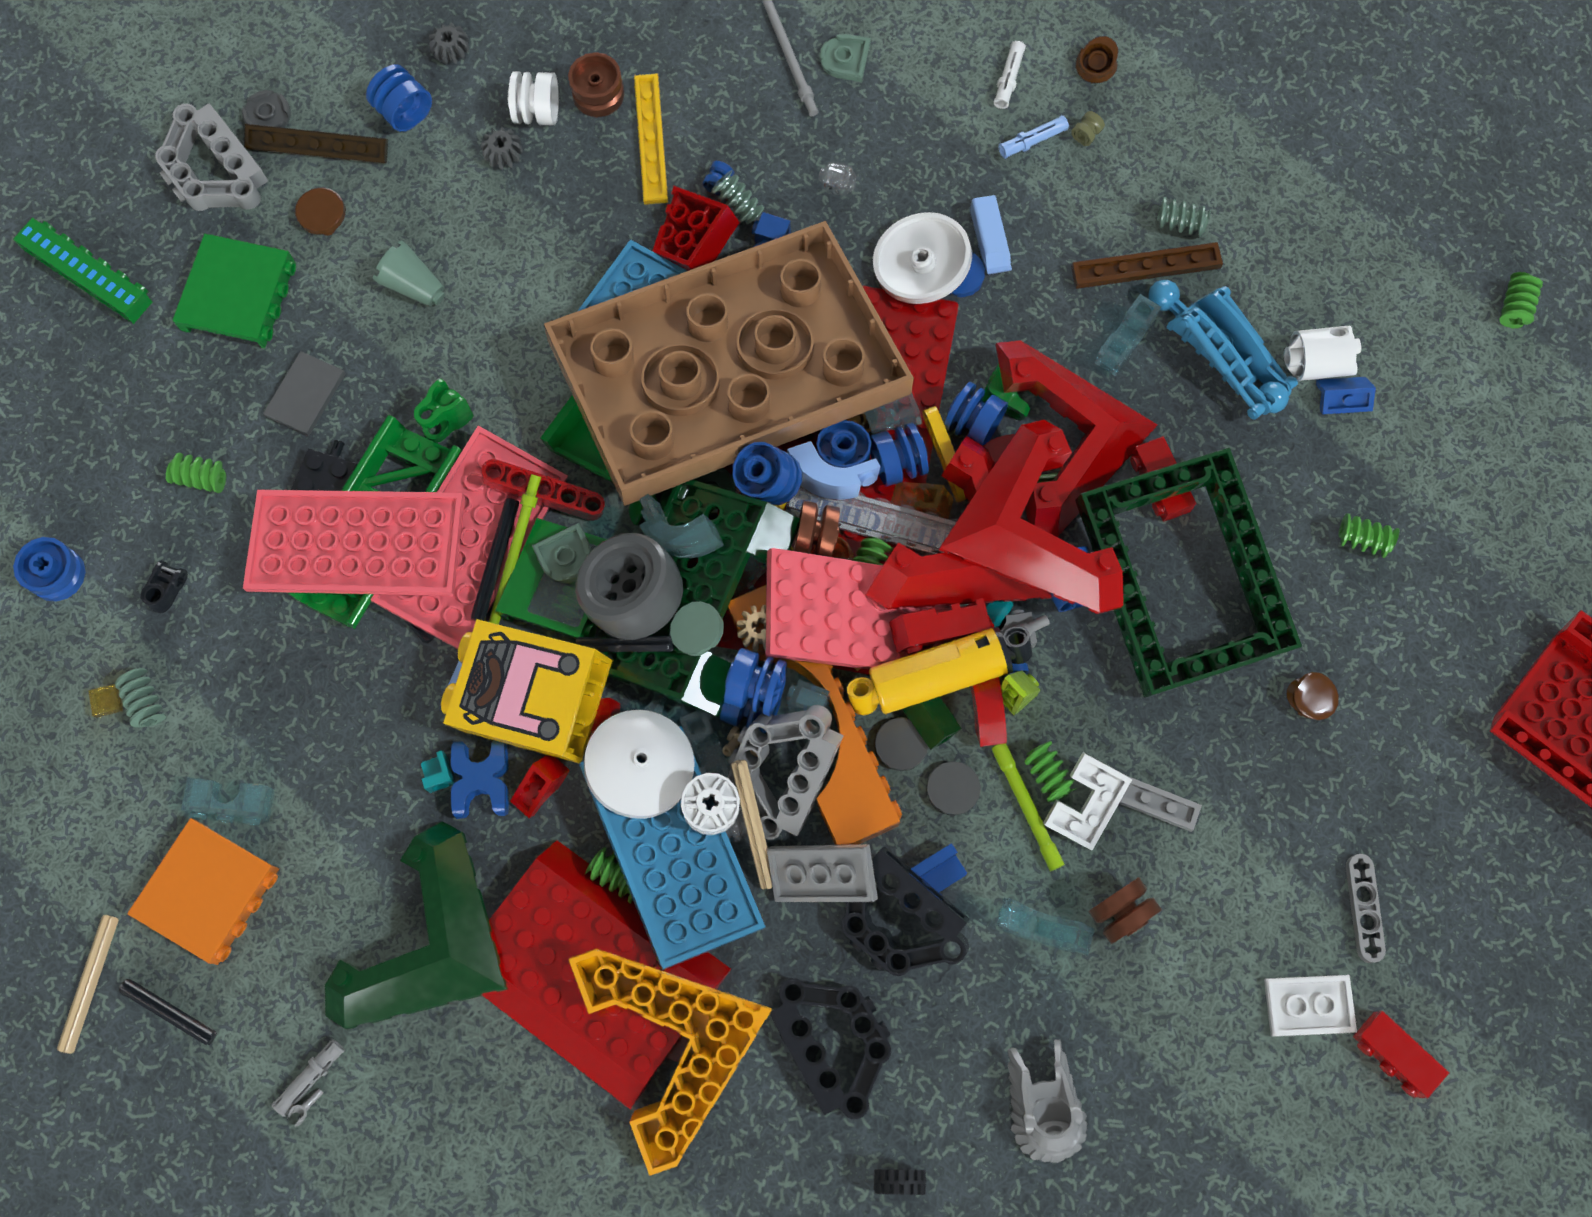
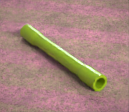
(1047, 846)

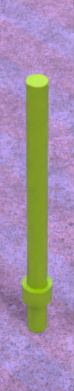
(528, 502)

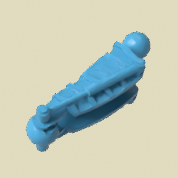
(1230, 345)

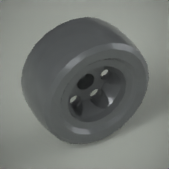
(644, 598)

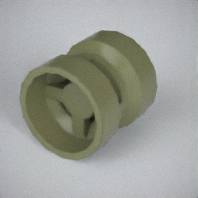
(1086, 130)

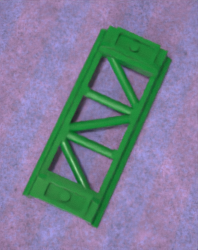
(410, 448)

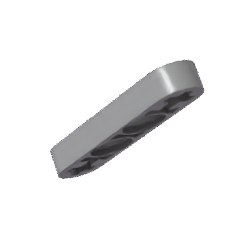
(1369, 908)

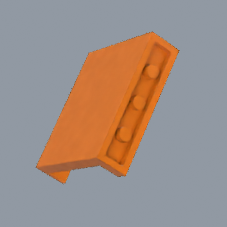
(204, 892)

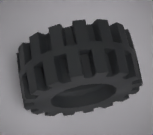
(900, 1182)

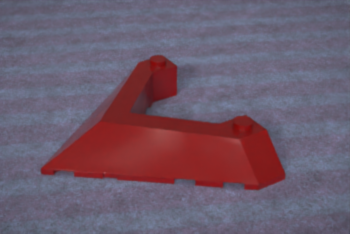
(1109, 429)
(997, 537)
(945, 577)

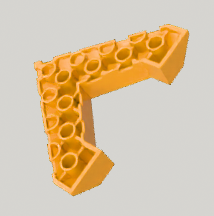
(718, 1034)

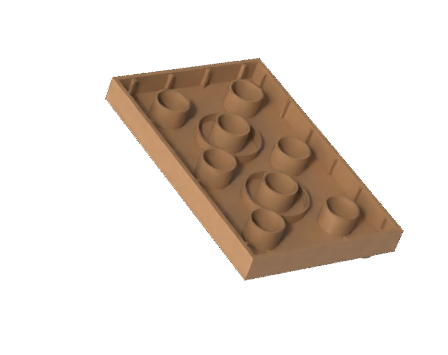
(726, 360)

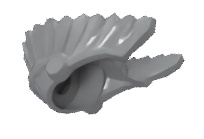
(1046, 1113)

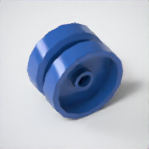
(49, 569)

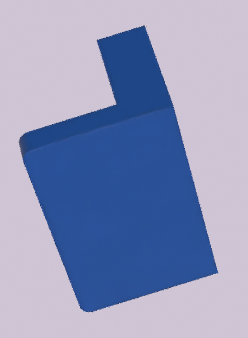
(1346, 395)
(941, 868)

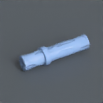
(1024, 140)

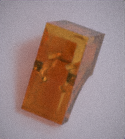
(923, 497)

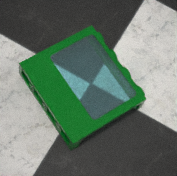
(540, 600)

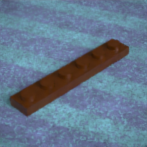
(1146, 265)

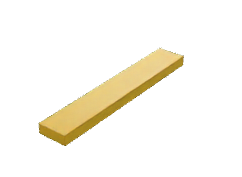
(651, 139)

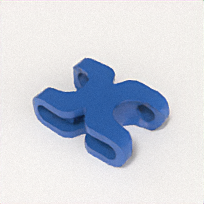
(479, 779)

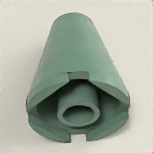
(408, 275)

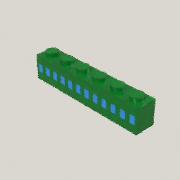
(83, 270)

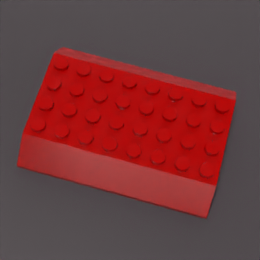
(1552, 710)
(558, 916)

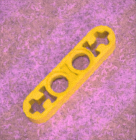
(942, 444)

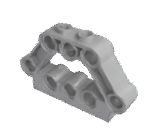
(227, 150)
(782, 728)

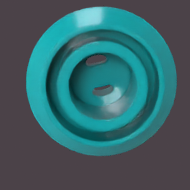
(998, 611)

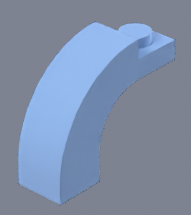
(829, 480)

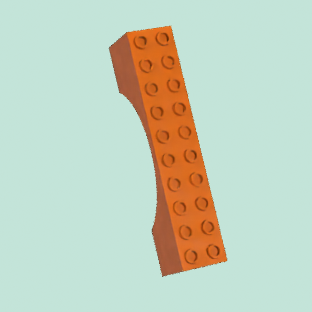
(856, 797)

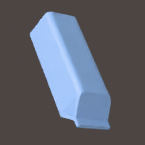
(990, 234)

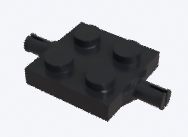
(324, 470)

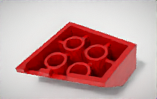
(694, 229)

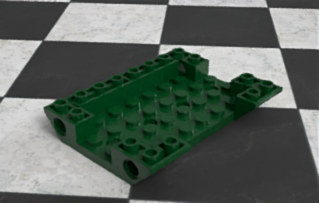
(746, 529)

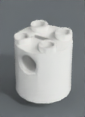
(1322, 353)

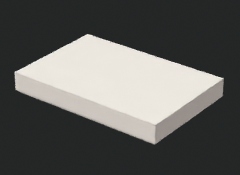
(1310, 1005)

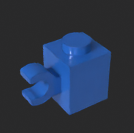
(770, 228)

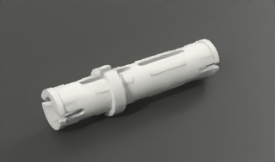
(1003, 95)

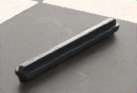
(495, 559)

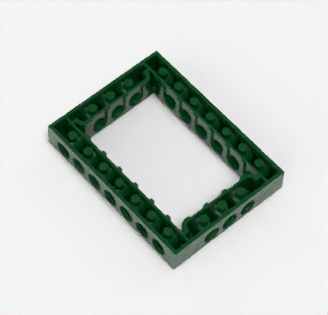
(1248, 553)

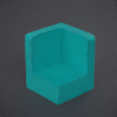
(437, 773)

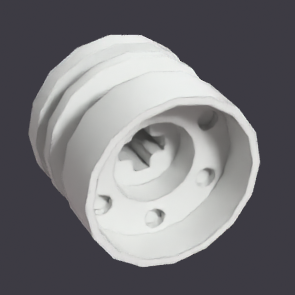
(530, 98)
(718, 818)

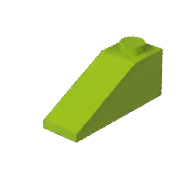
(1018, 691)

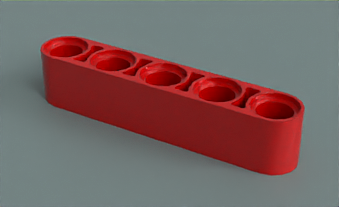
(552, 499)

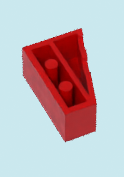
(936, 627)

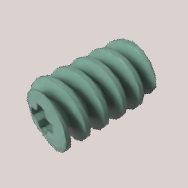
(738, 198)
(1183, 217)
(137, 700)

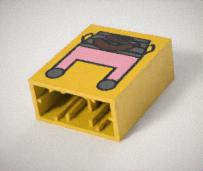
(526, 690)

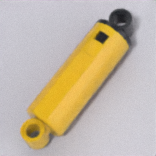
(940, 670)

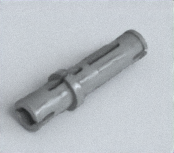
(316, 1068)

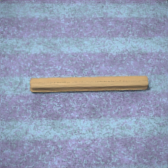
(752, 822)
(87, 984)

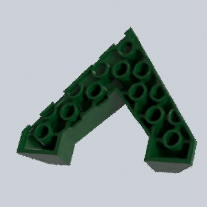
(460, 952)

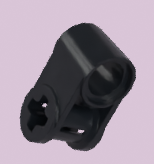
(163, 583)

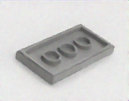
(822, 873)

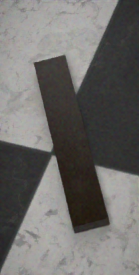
(315, 143)

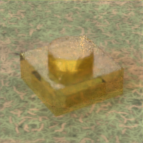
(105, 701)

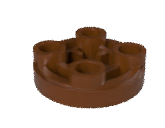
(320, 211)

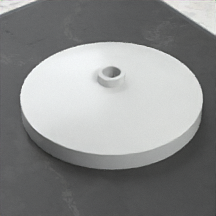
(922, 258)
(632, 786)

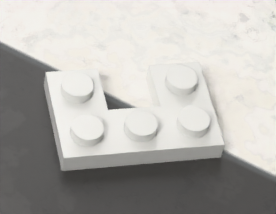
(1089, 823)

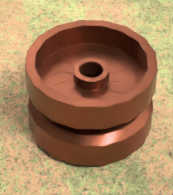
(596, 84)
(821, 532)
(1127, 914)

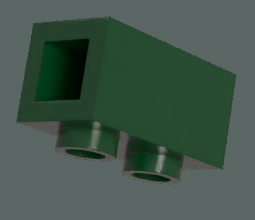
(933, 721)

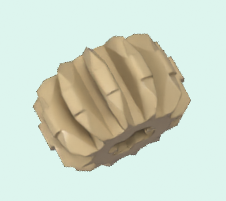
(747, 628)

